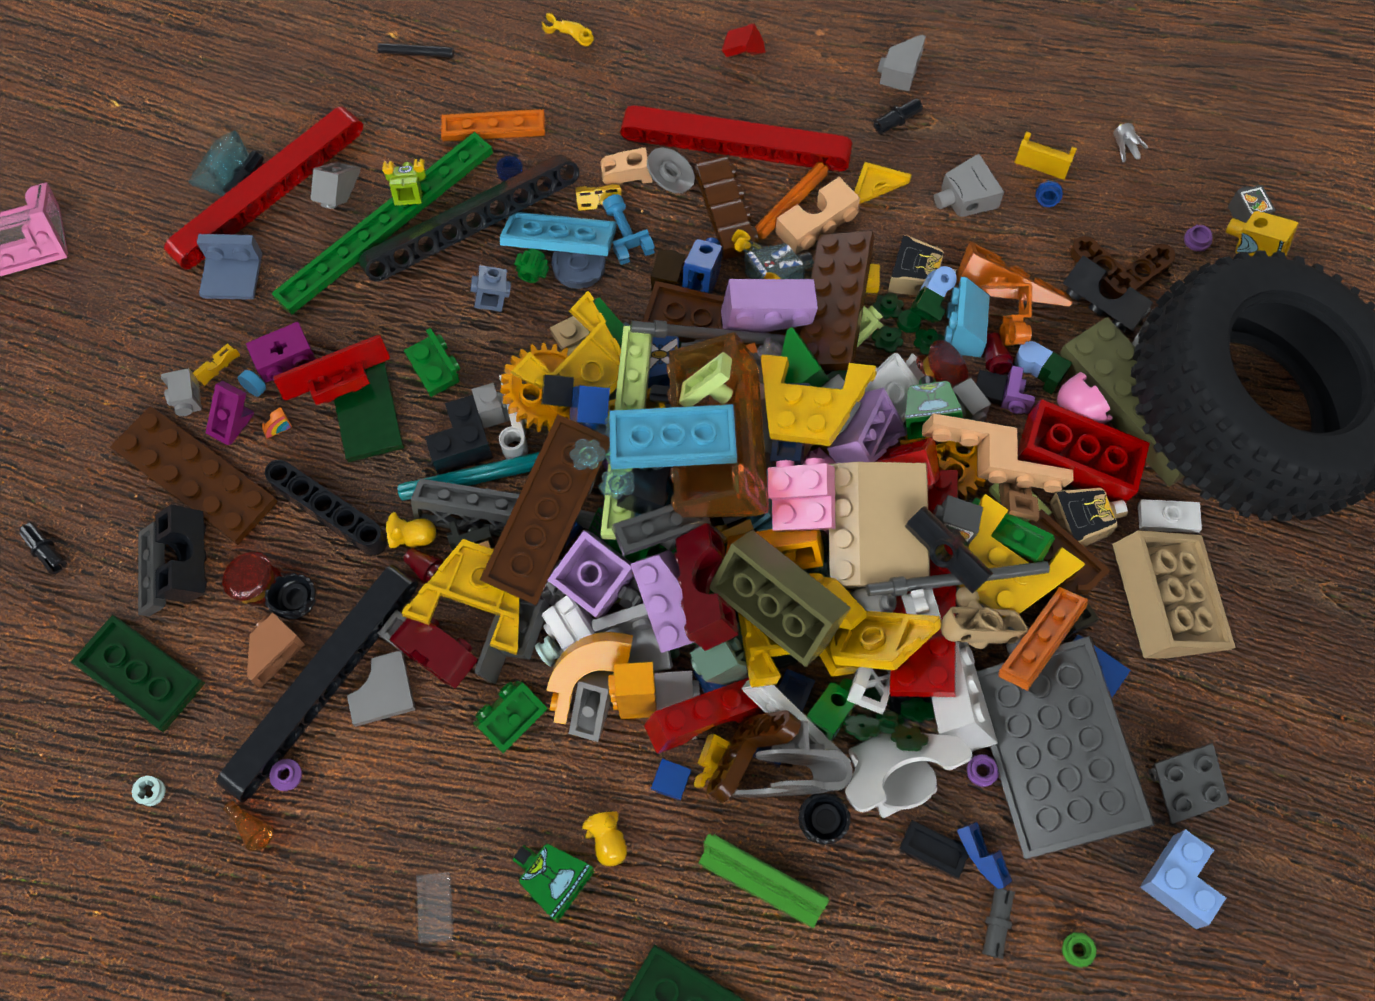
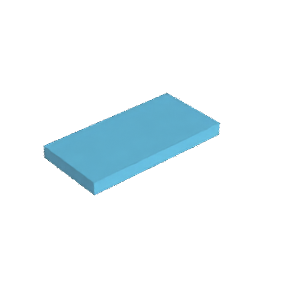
(558, 233)
(672, 436)

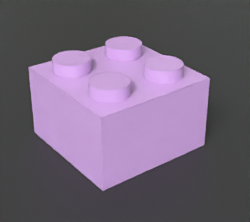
(592, 574)

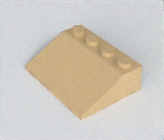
(871, 519)
(1172, 594)

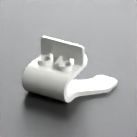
(900, 778)

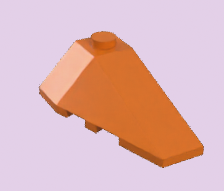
(982, 264)

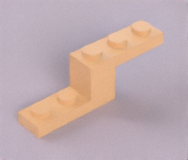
(996, 453)

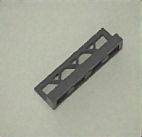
(465, 501)

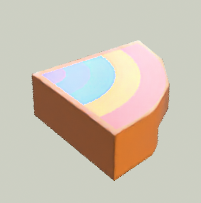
(277, 424)

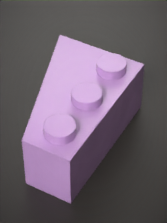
(768, 304)
(870, 430)
(662, 598)

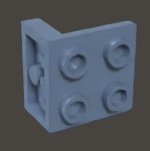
(229, 266)

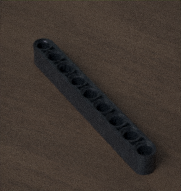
(457, 216)
(316, 684)

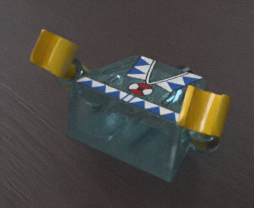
(771, 261)

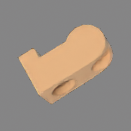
(626, 167)

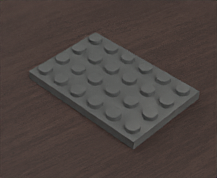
(1064, 754)

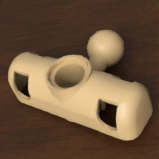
(980, 624)

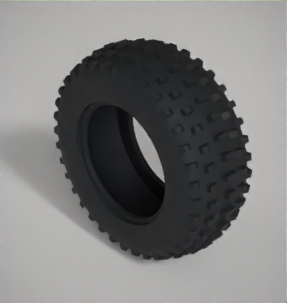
(1212, 423)

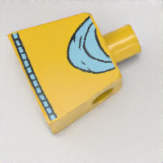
(1263, 233)

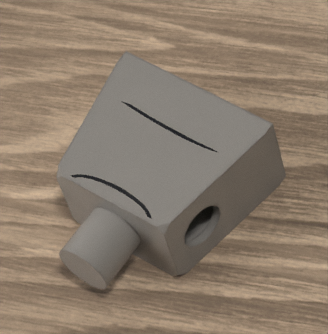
(970, 188)

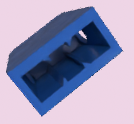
(705, 259)

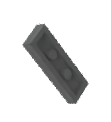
(653, 529)
(150, 557)

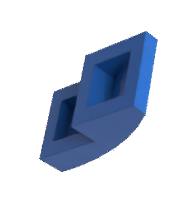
(989, 864)

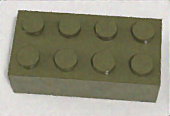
(779, 597)

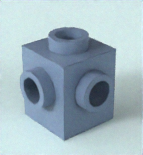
(490, 288)

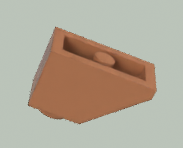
(270, 649)

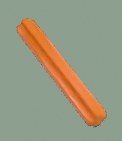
(791, 199)

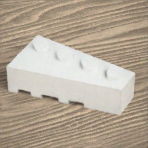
(967, 712)

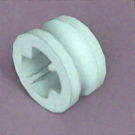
(548, 651)
(158, 789)

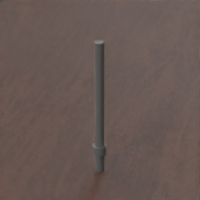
(661, 329)
(900, 586)

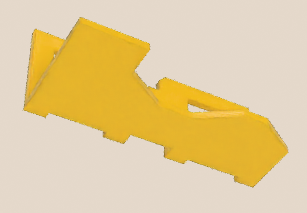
(594, 198)
(210, 370)

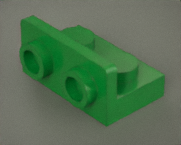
(432, 363)
(509, 715)

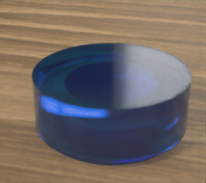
(508, 167)

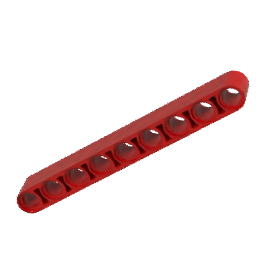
(736, 138)
(266, 185)

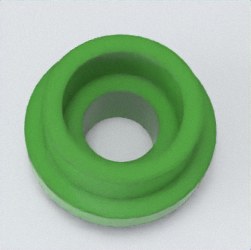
(1087, 944)

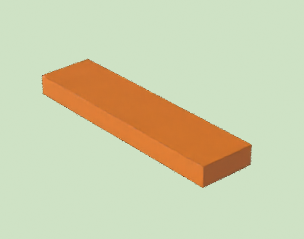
(493, 124)
(1043, 638)

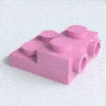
(802, 495)

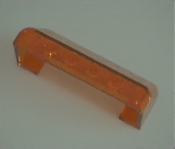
(723, 488)

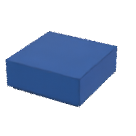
(671, 779)

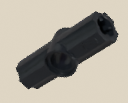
(962, 563)

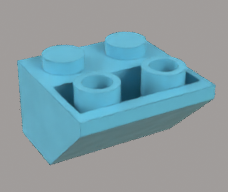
(968, 318)

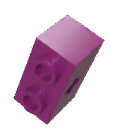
(280, 351)

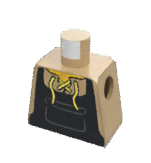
(913, 265)
(1087, 513)

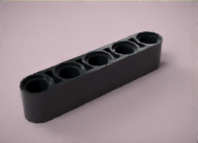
(316, 498)

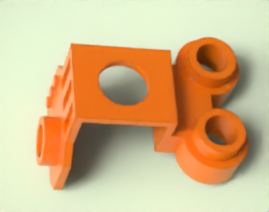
(1013, 329)

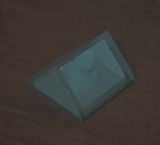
(219, 164)

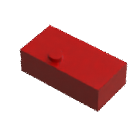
(1093, 450)

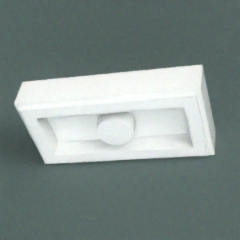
(1169, 516)

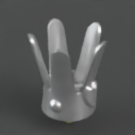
(1126, 135)

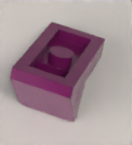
(227, 413)

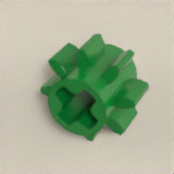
(531, 265)

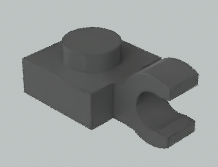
(630, 595)

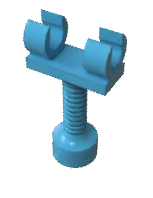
(614, 206)

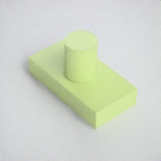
(708, 381)

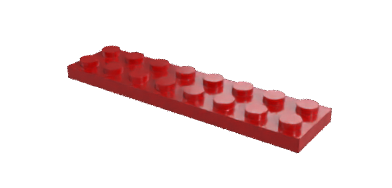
(933, 666)

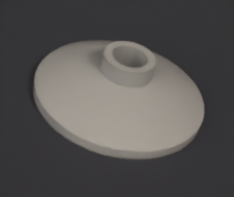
(670, 170)

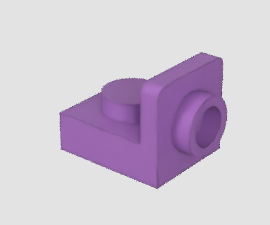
(1013, 396)

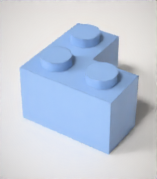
(1176, 883)

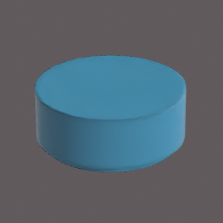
(252, 382)

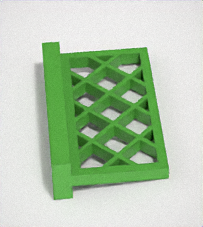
(762, 880)

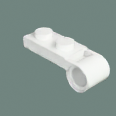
(513, 433)

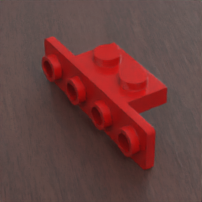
(333, 373)

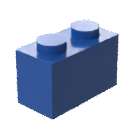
(590, 406)

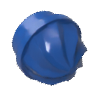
(1049, 193)

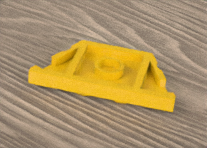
(883, 639)

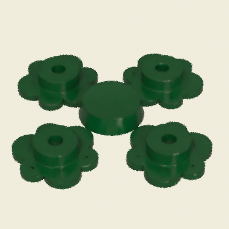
(907, 321)
(892, 722)

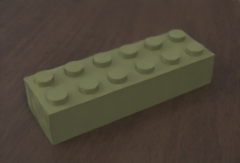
(1107, 362)

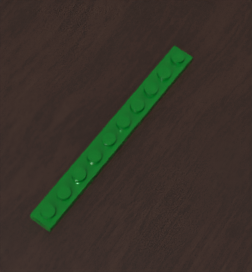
(379, 226)

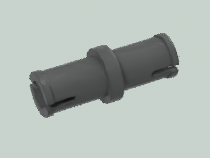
(998, 923)

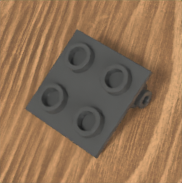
(1190, 783)

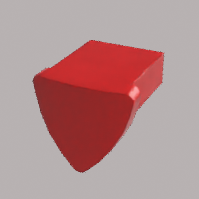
(744, 40)

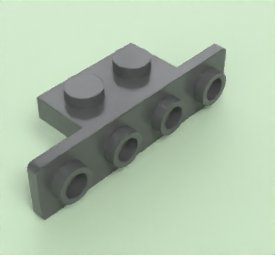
(530, 624)

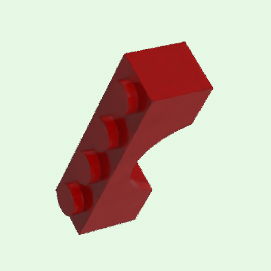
(688, 718)

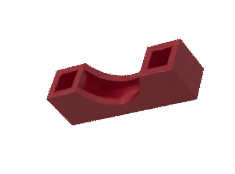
(707, 615)

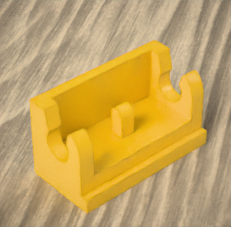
(1044, 158)

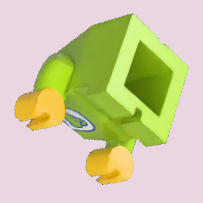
(405, 181)

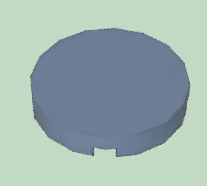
(577, 269)

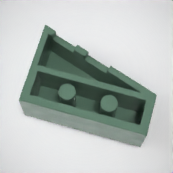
(722, 663)

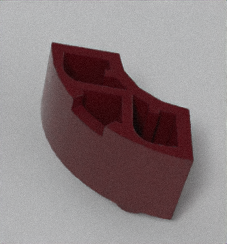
(435, 650)

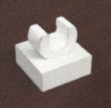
(921, 603)

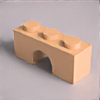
(803, 229)

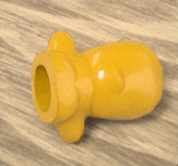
(412, 533)
(609, 840)

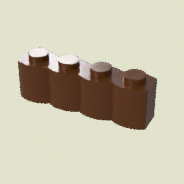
(724, 202)

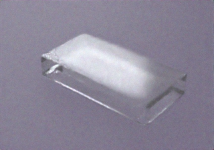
(434, 908)

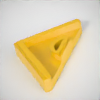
(878, 180)

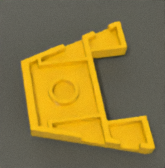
(591, 363)
(810, 412)
(460, 581)
(1016, 592)
(761, 648)

